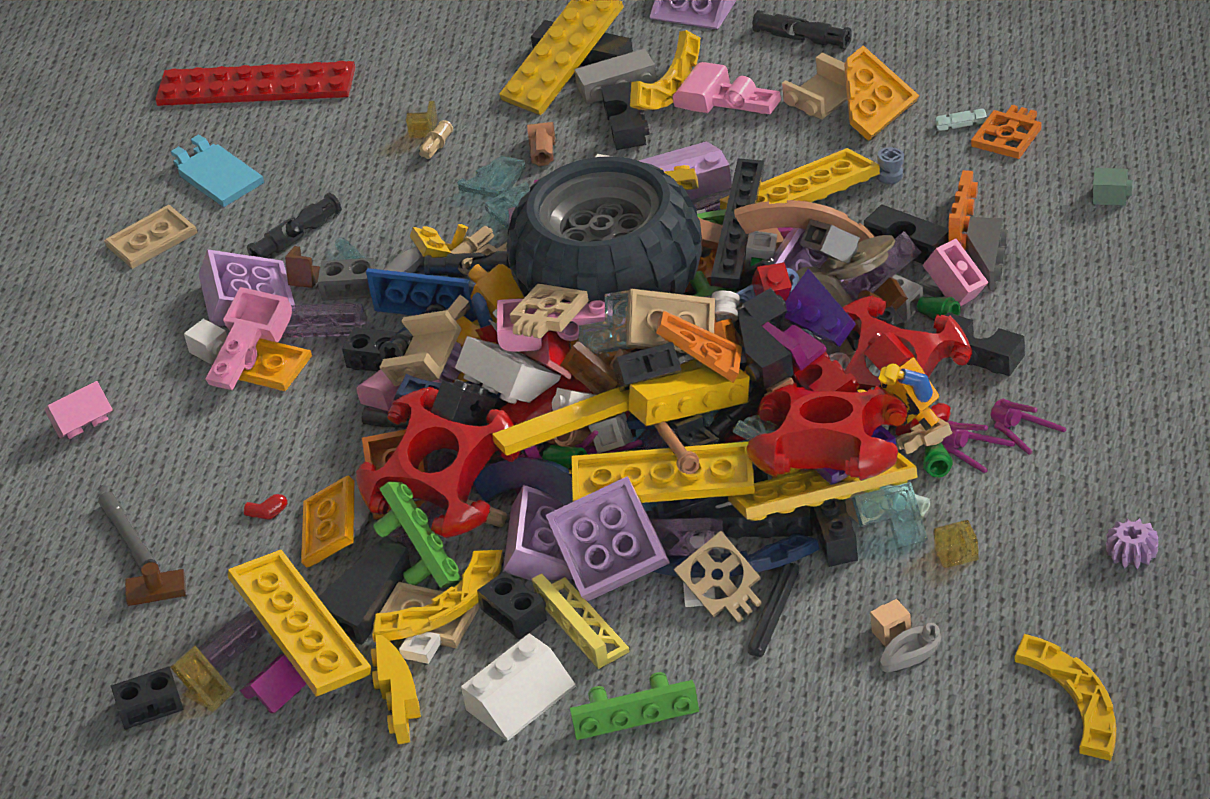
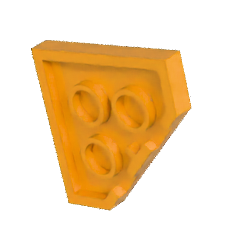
(874, 93)

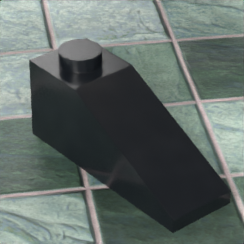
(764, 355)

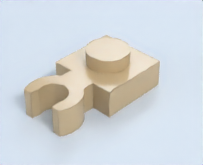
(919, 436)

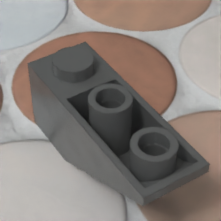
(985, 247)

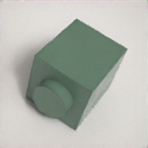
(1111, 186)

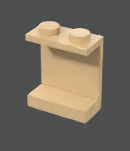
(822, 92)
(429, 349)

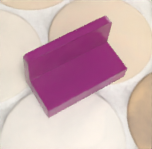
(799, 343)
(275, 684)

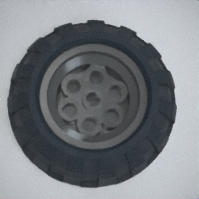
(605, 230)

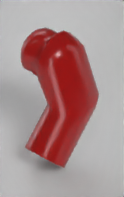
(268, 509)

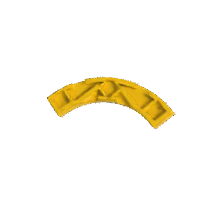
(660, 94)
(445, 607)
(1083, 687)

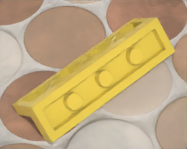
(577, 626)

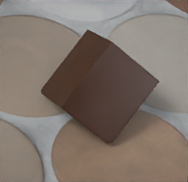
(300, 269)

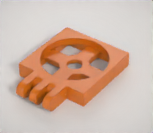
(1012, 119)

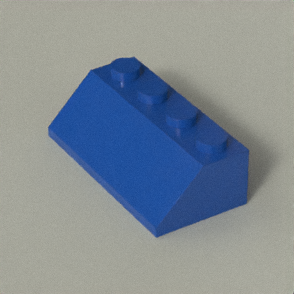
(414, 293)

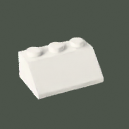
(504, 371)
(517, 687)

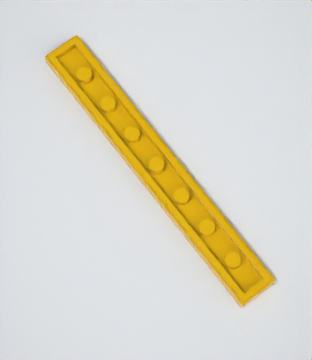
(569, 418)

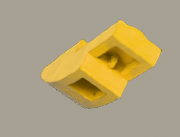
(396, 687)

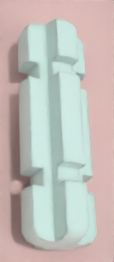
(960, 119)

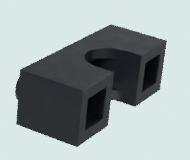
(626, 123)
(892, 222)
(996, 353)

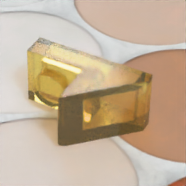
(201, 679)

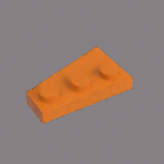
(701, 344)

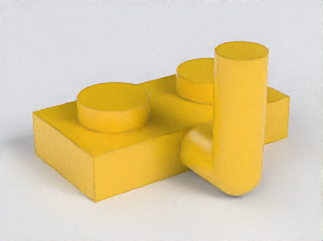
(431, 244)

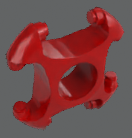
(925, 346)
(827, 431)
(444, 488)

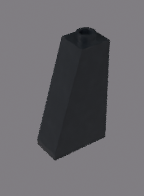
(366, 588)

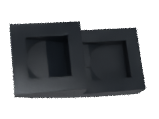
(691, 431)

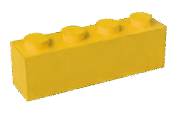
(686, 395)

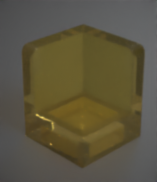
(422, 123)
(955, 544)

